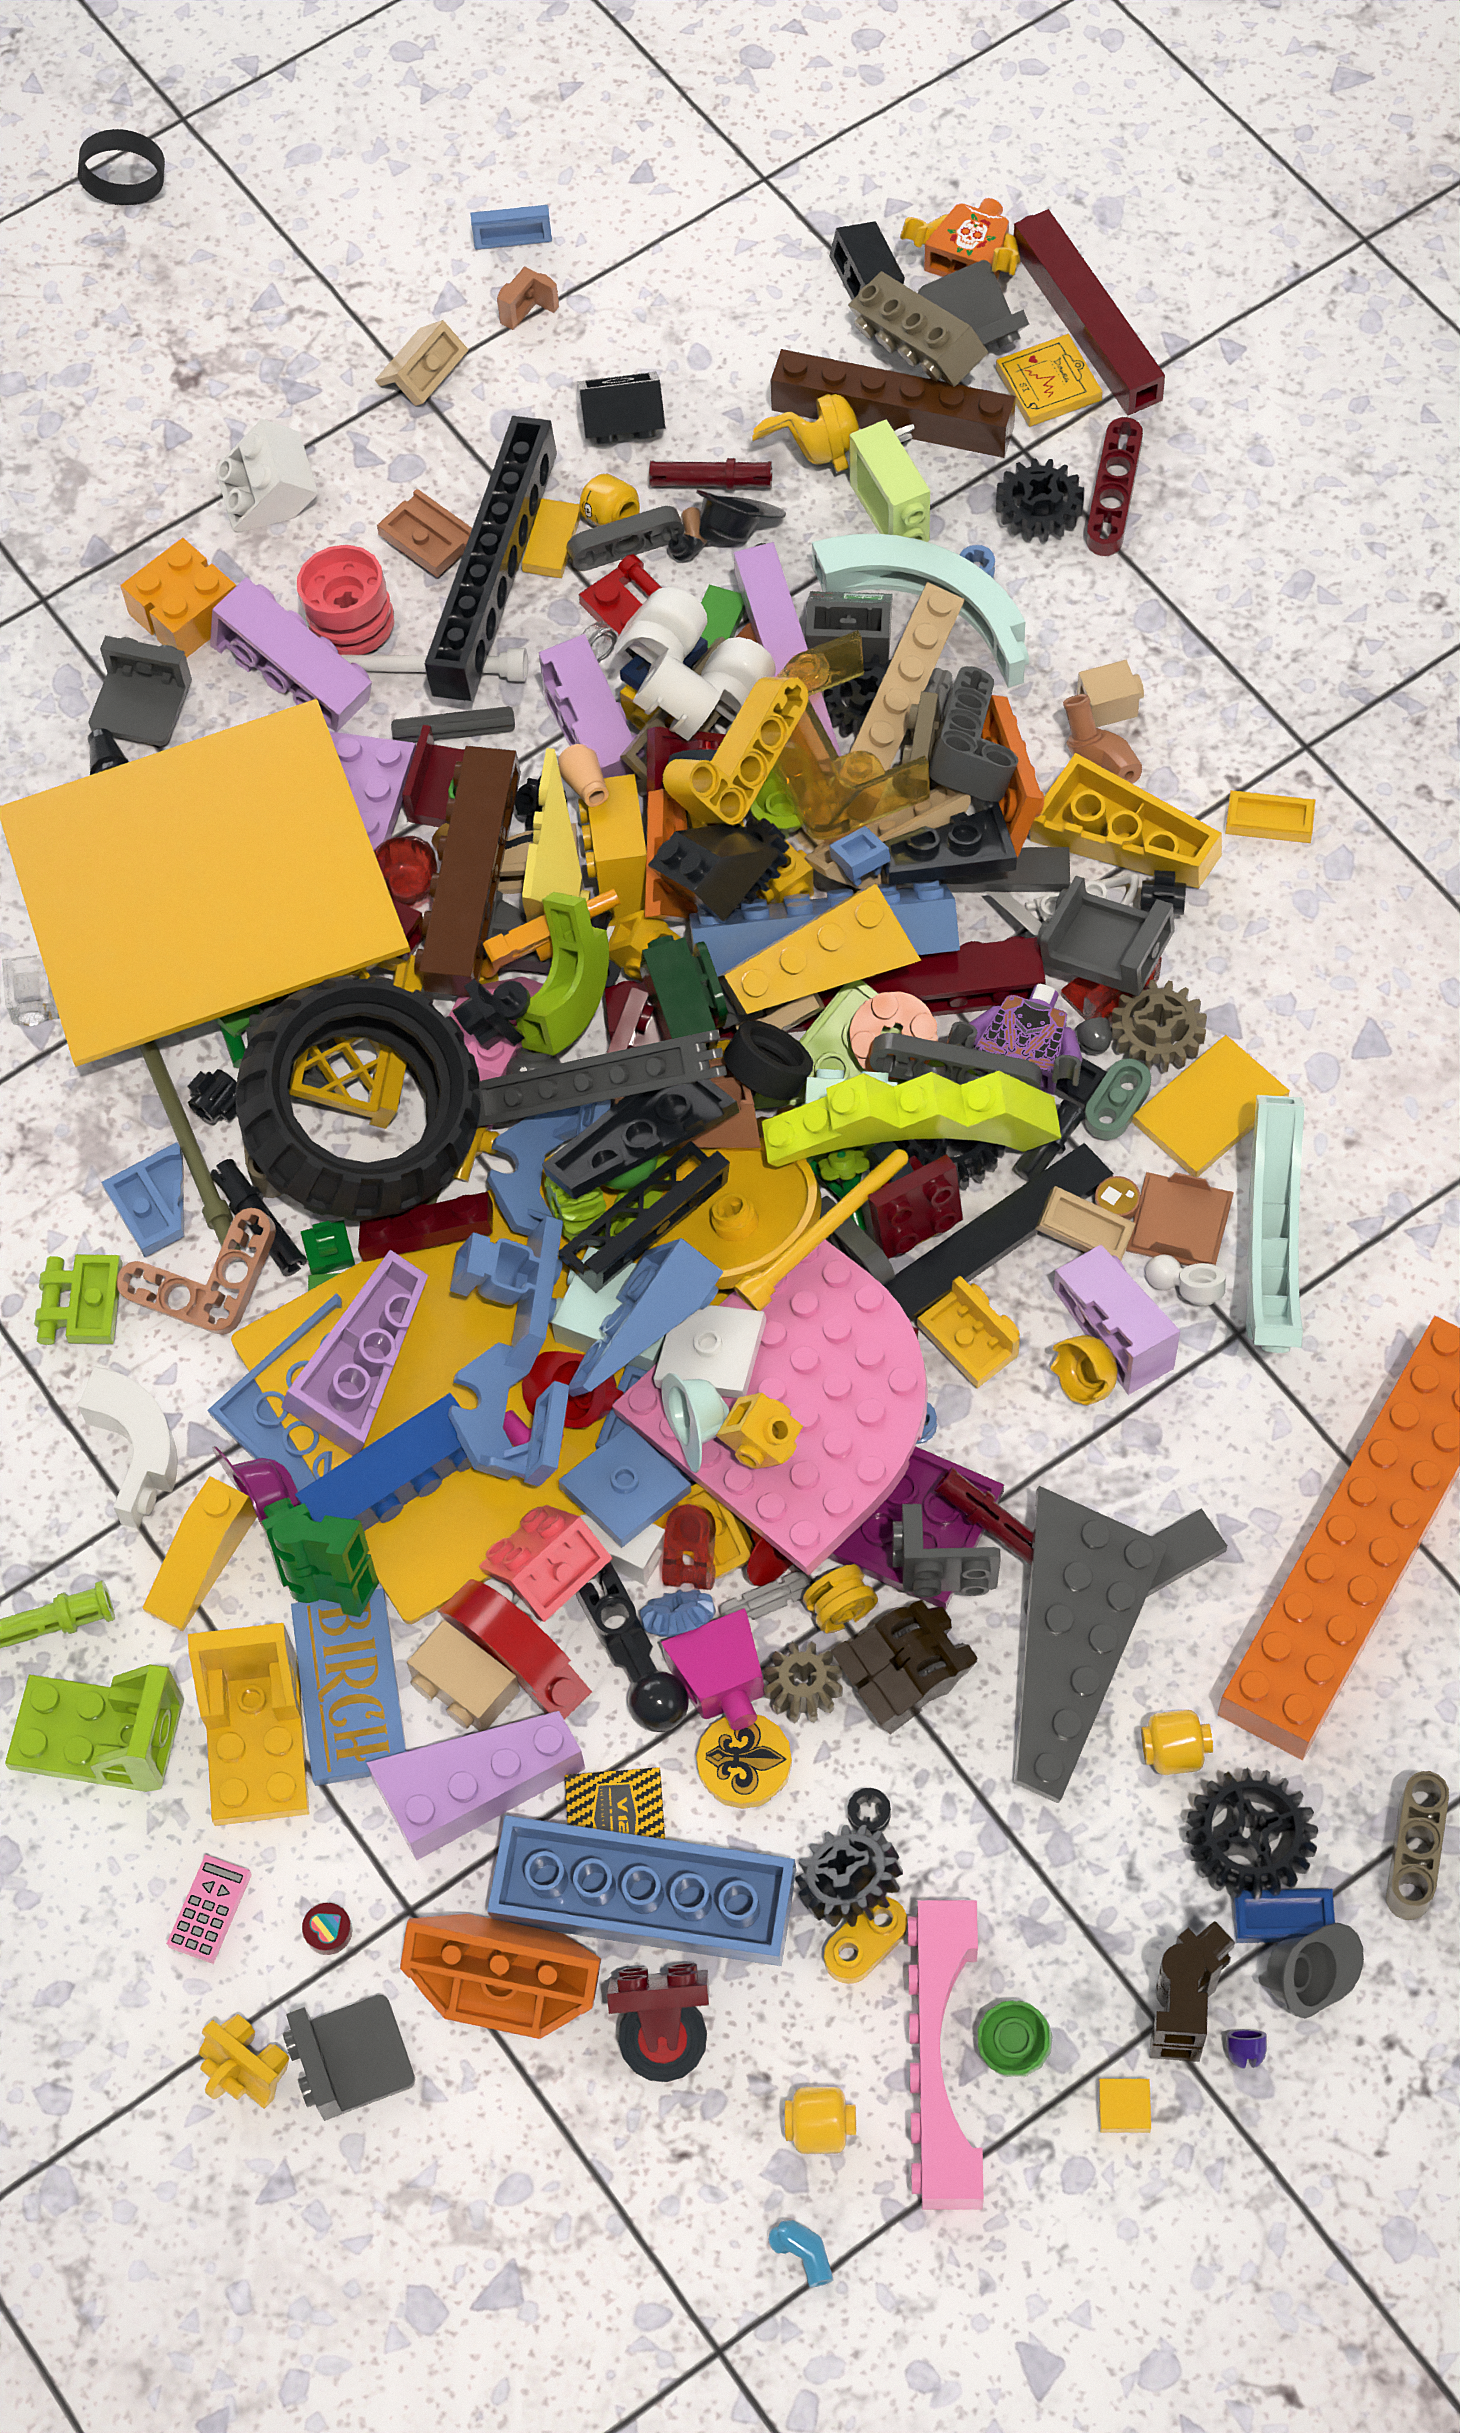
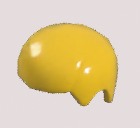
(1085, 1369)

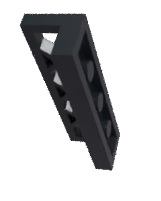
(650, 1222)

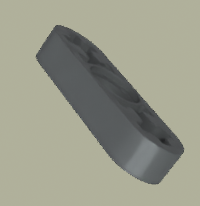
(603, 543)
(859, 1246)

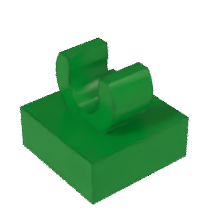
(327, 1247)

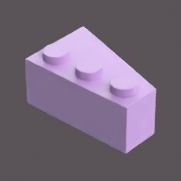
(1120, 1314)

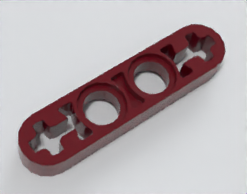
(1114, 486)

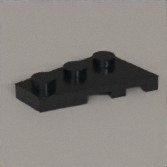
(957, 849)

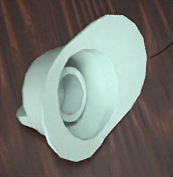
(693, 1413)

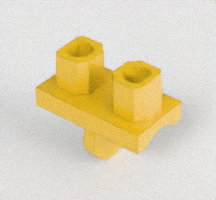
(236, 2068)

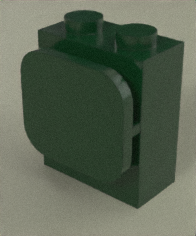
(683, 988)

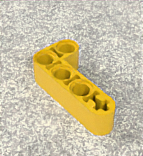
(729, 783)

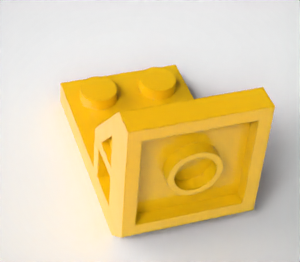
(252, 1721)

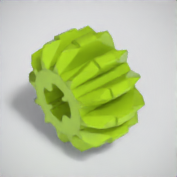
(575, 1213)

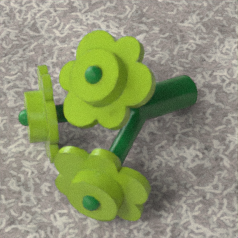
(843, 1164)

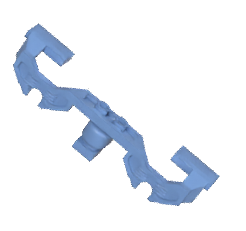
(522, 1274)

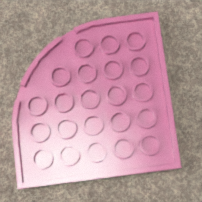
(853, 1379)

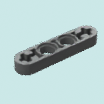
(956, 1060)

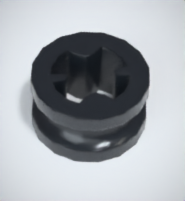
(869, 1795)

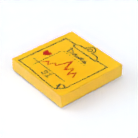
(1049, 380)

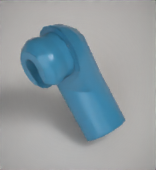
(805, 2244)

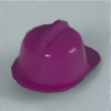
(261, 1480)

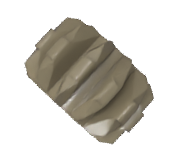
(803, 1697)

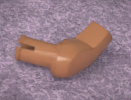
(1099, 745)

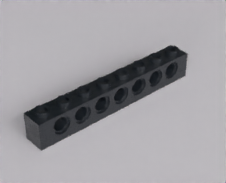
(491, 559)

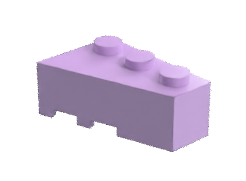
(585, 705)

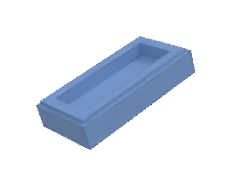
(511, 227)

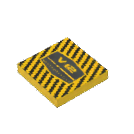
(617, 1801)

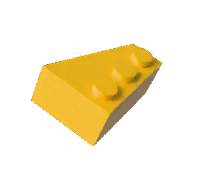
(617, 845)

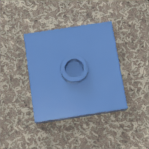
(625, 1486)

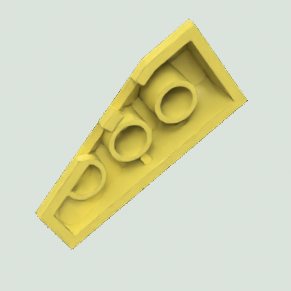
(553, 856)

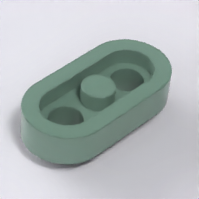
(1116, 1101)

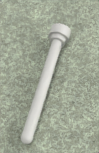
(508, 664)

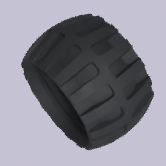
(385, 1015)

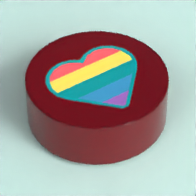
(327, 1928)

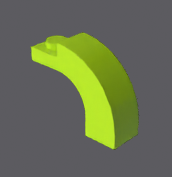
(575, 979)

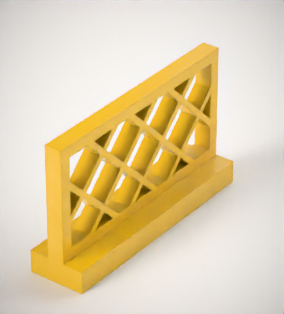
(388, 1066)

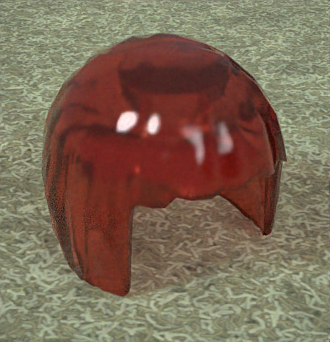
(407, 868)

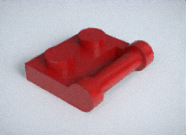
(610, 599)

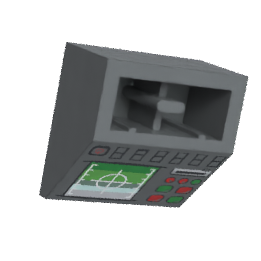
(841, 613)

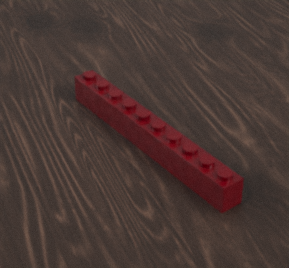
(945, 982)

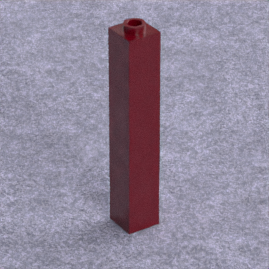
(1089, 312)

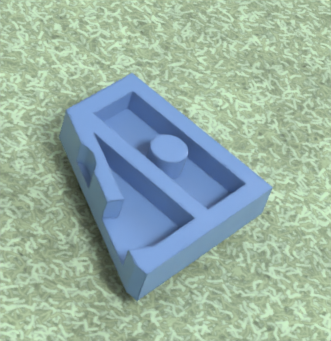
(151, 1199)

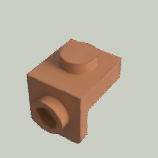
(523, 294)

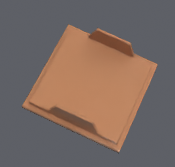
(1180, 1219)

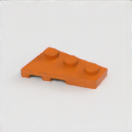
(664, 818)

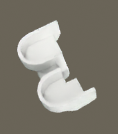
(664, 634)

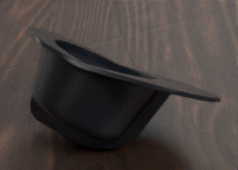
(732, 518)

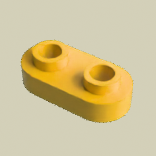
(869, 1941)

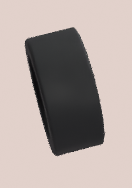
(768, 1060)

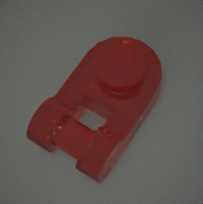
(689, 1529)

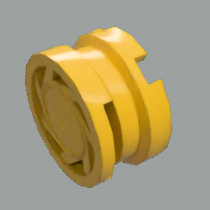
(840, 1598)

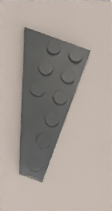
(1080, 1614)

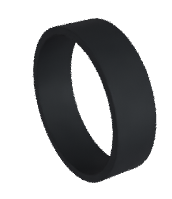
(122, 141)

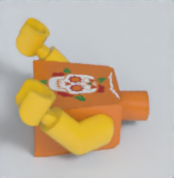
(965, 238)

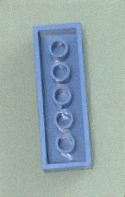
(923, 912)
(643, 1890)

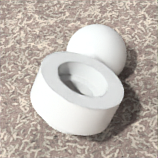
(1198, 1282)

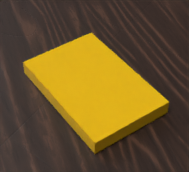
(1207, 1106)

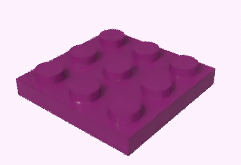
(941, 1521)

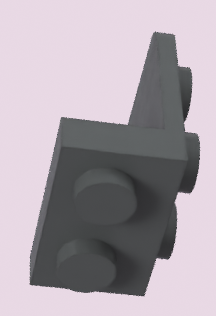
(977, 300)
(141, 690)
(940, 1569)
(349, 2056)

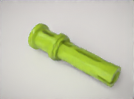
(63, 1614)

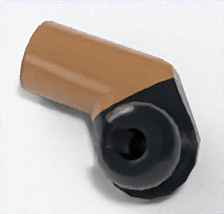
(690, 542)

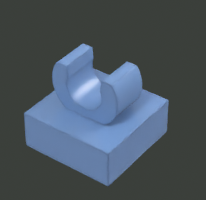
(860, 854)

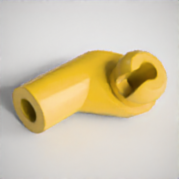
(481, 1143)

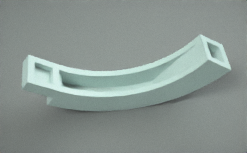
(906, 565)

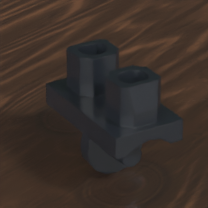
(489, 1014)

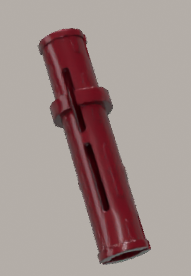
(713, 474)
(988, 1514)

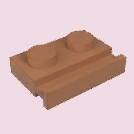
(426, 532)

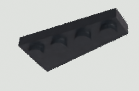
(636, 1132)

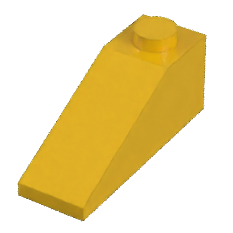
(199, 1552)

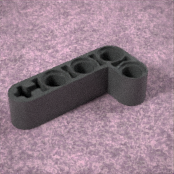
(959, 754)

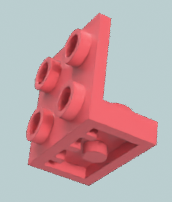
(546, 1559)

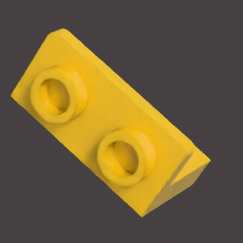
(971, 1332)

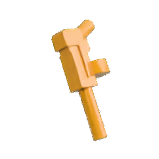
(534, 937)

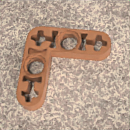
(207, 1296)

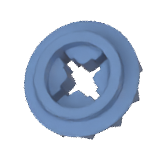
(677, 1613)

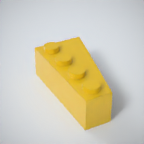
(1124, 825)
(831, 950)

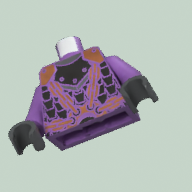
(1028, 1032)

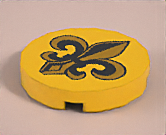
(744, 1764)

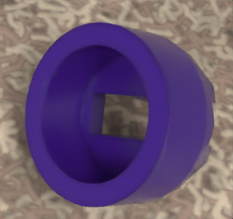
(1246, 2045)

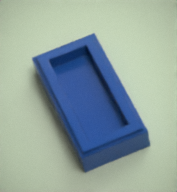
(1282, 1916)

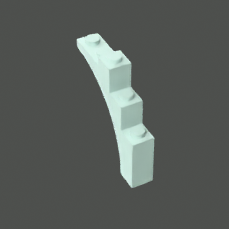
(1274, 1199)

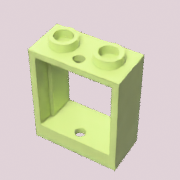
(889, 483)

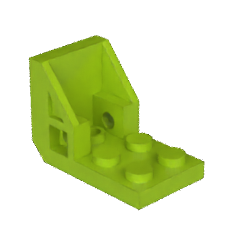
(99, 1732)

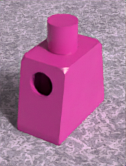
(719, 1668)

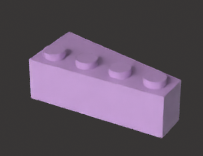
(288, 653)
(353, 1364)
(473, 1778)

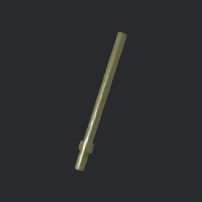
(215, 1210)

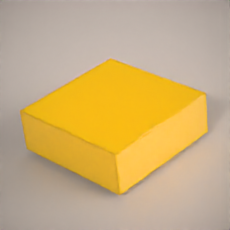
(1124, 2105)

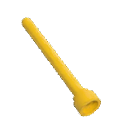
(758, 1288)

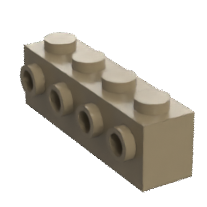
(917, 329)

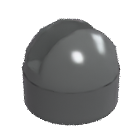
(1094, 1035)

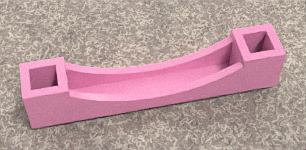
(949, 2166)

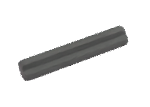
(455, 724)

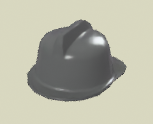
(1314, 1969)

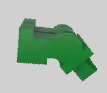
(320, 1558)

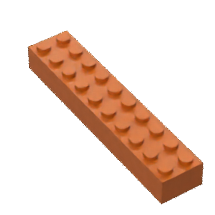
(1354, 1554)

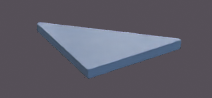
(254, 1425)

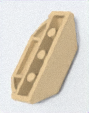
(930, 813)

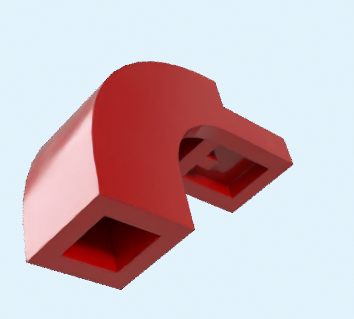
(518, 1645)

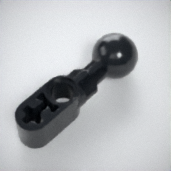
(657, 1697)

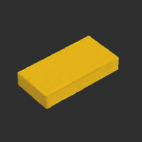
(551, 531)
(1270, 816)

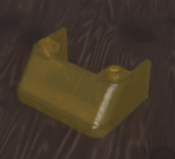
(848, 790)

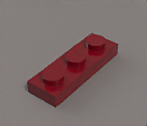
(426, 1226)

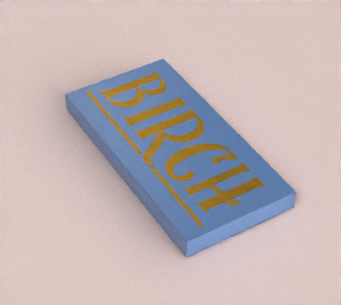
(347, 1688)

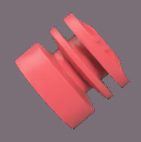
(346, 599)

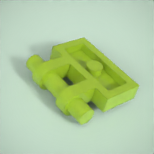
(91, 1304)

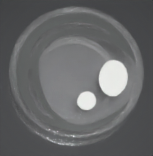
(601, 639)

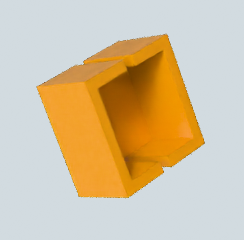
(182, 596)

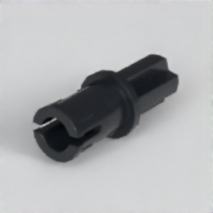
(1037, 1159)

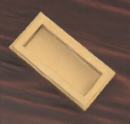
(1083, 1223)

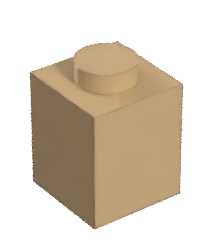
(1112, 692)

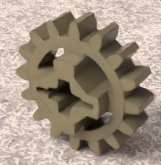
(1154, 1042)

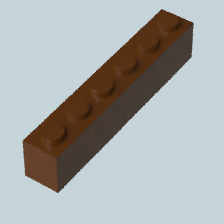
(940, 413)
(469, 870)

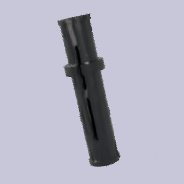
(244, 1196)

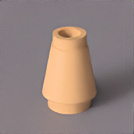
(583, 773)

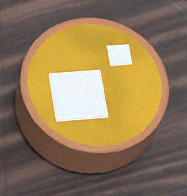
(1118, 1196)

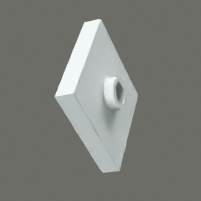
(715, 1347)

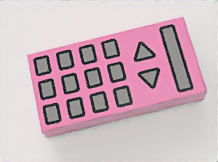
(209, 1909)

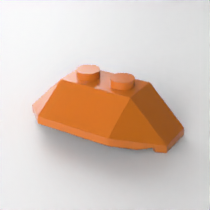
(499, 1973)

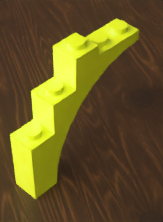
(927, 1107)

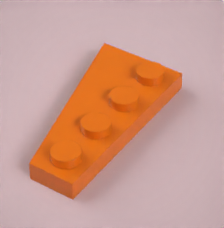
(1023, 797)

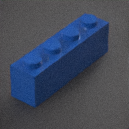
(390, 1470)

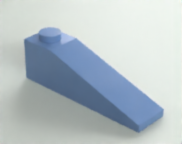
(656, 1297)

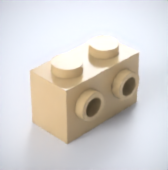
(462, 1678)

